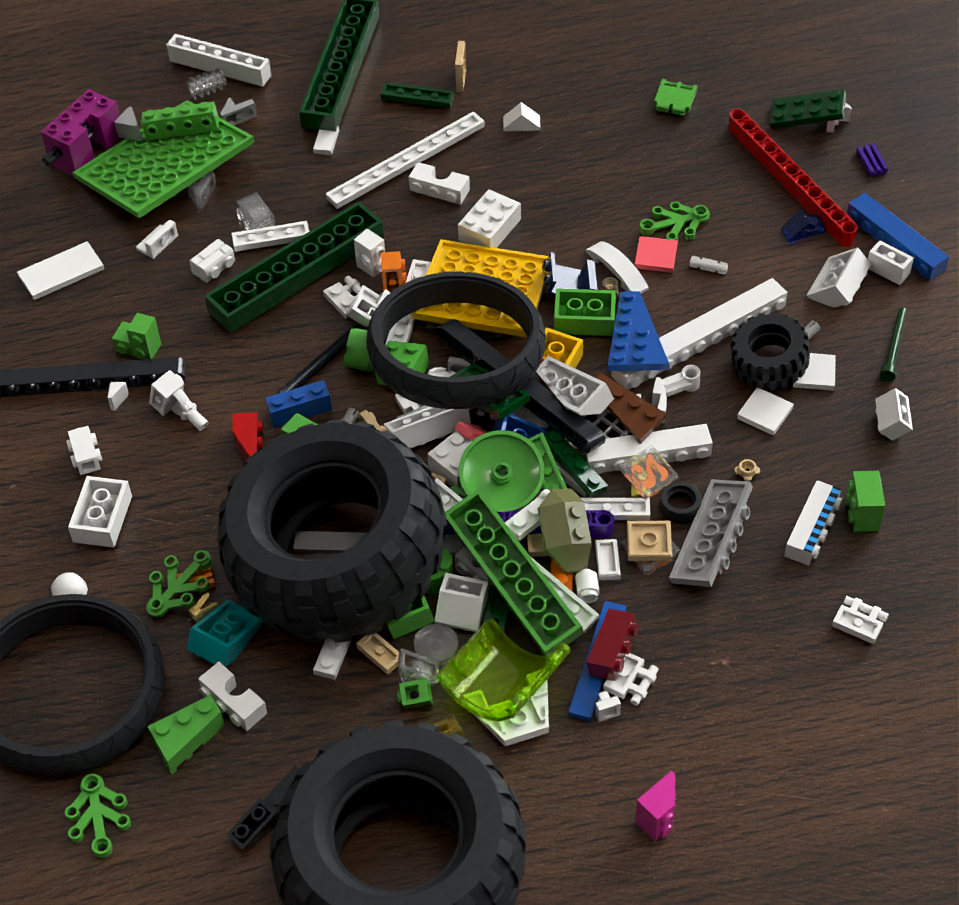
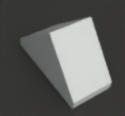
(521, 119)

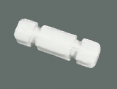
(708, 265)

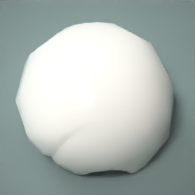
(68, 584)

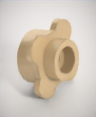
(747, 465)

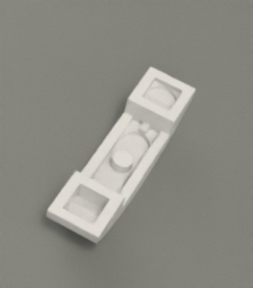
(619, 265)

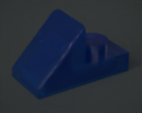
(801, 227)

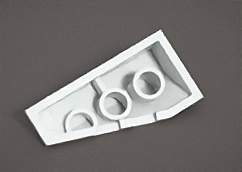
(575, 388)

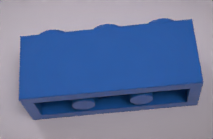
(305, 400)

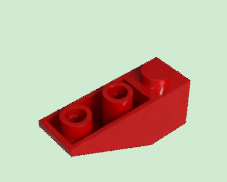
(246, 433)

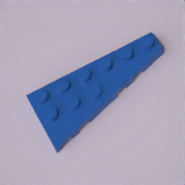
(634, 338)

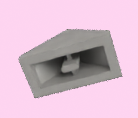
(127, 125)

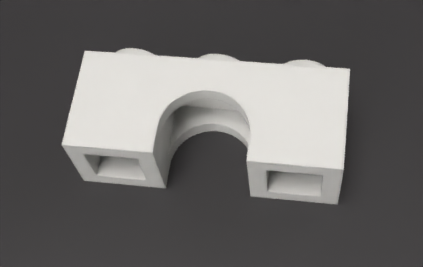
(450, 189)
(242, 709)

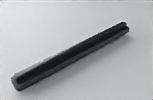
(319, 362)

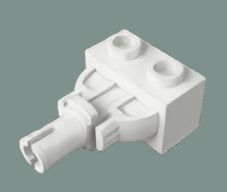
(168, 395)

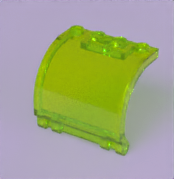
(496, 675)

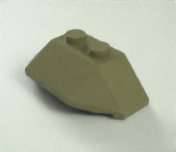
(565, 529)

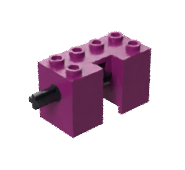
(70, 133)

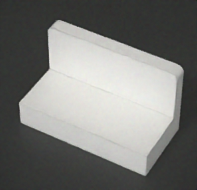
(158, 239)

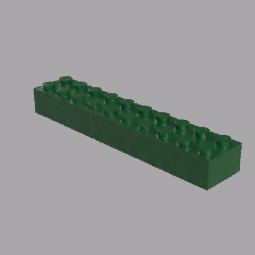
(339, 65)
(290, 268)

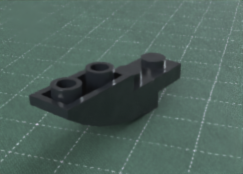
(260, 817)

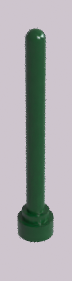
(888, 371)

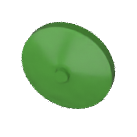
(503, 468)

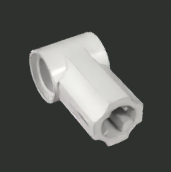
(686, 380)

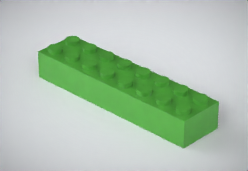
(513, 573)

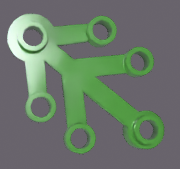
(696, 215)
(178, 586)
(96, 812)

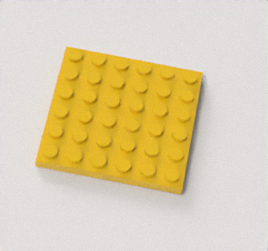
(514, 267)

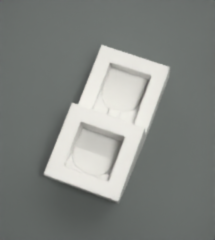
(659, 396)

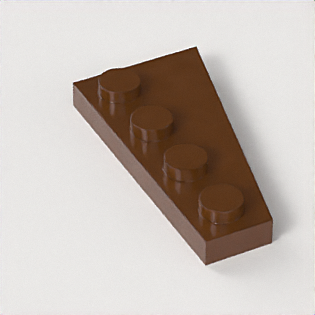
(633, 412)

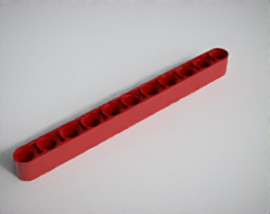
(792, 177)

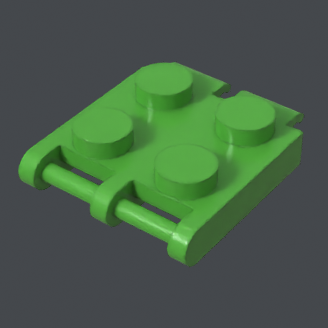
(675, 97)

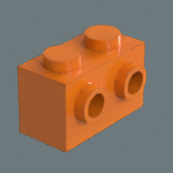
(392, 269)

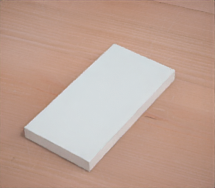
(60, 270)

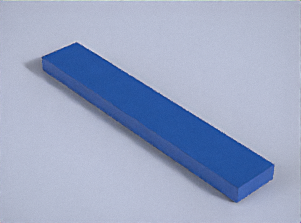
(589, 686)

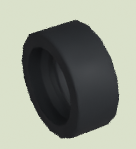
(680, 489)

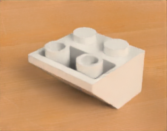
(462, 602)

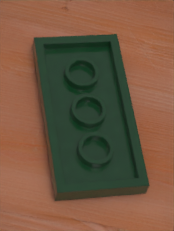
(808, 108)
(499, 408)

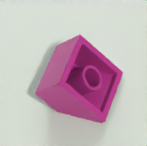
(657, 808)

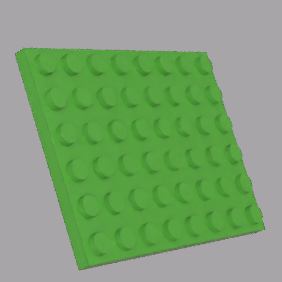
(152, 171)

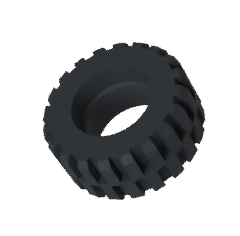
(766, 331)

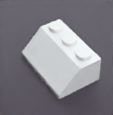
(840, 278)

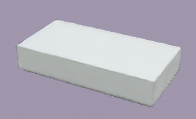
(325, 141)
(607, 559)

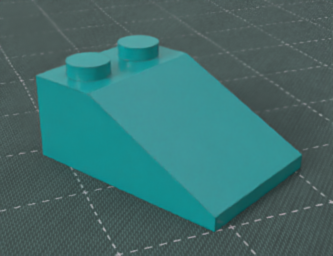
(223, 633)

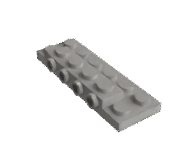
(713, 533)

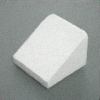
(117, 394)

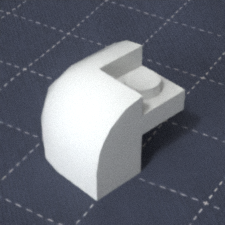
(365, 305)

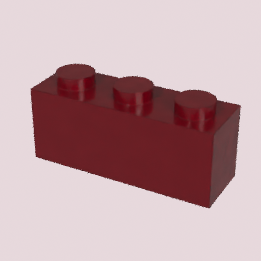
(612, 644)

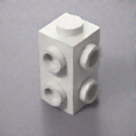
(85, 454)

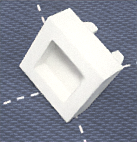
(607, 707)

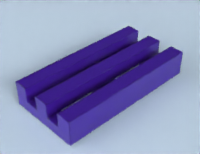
(875, 160)

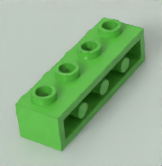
(180, 121)

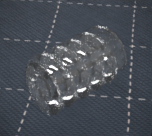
(206, 82)

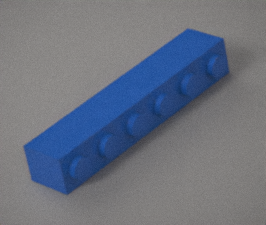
(891, 230)

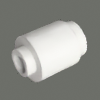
(587, 585)

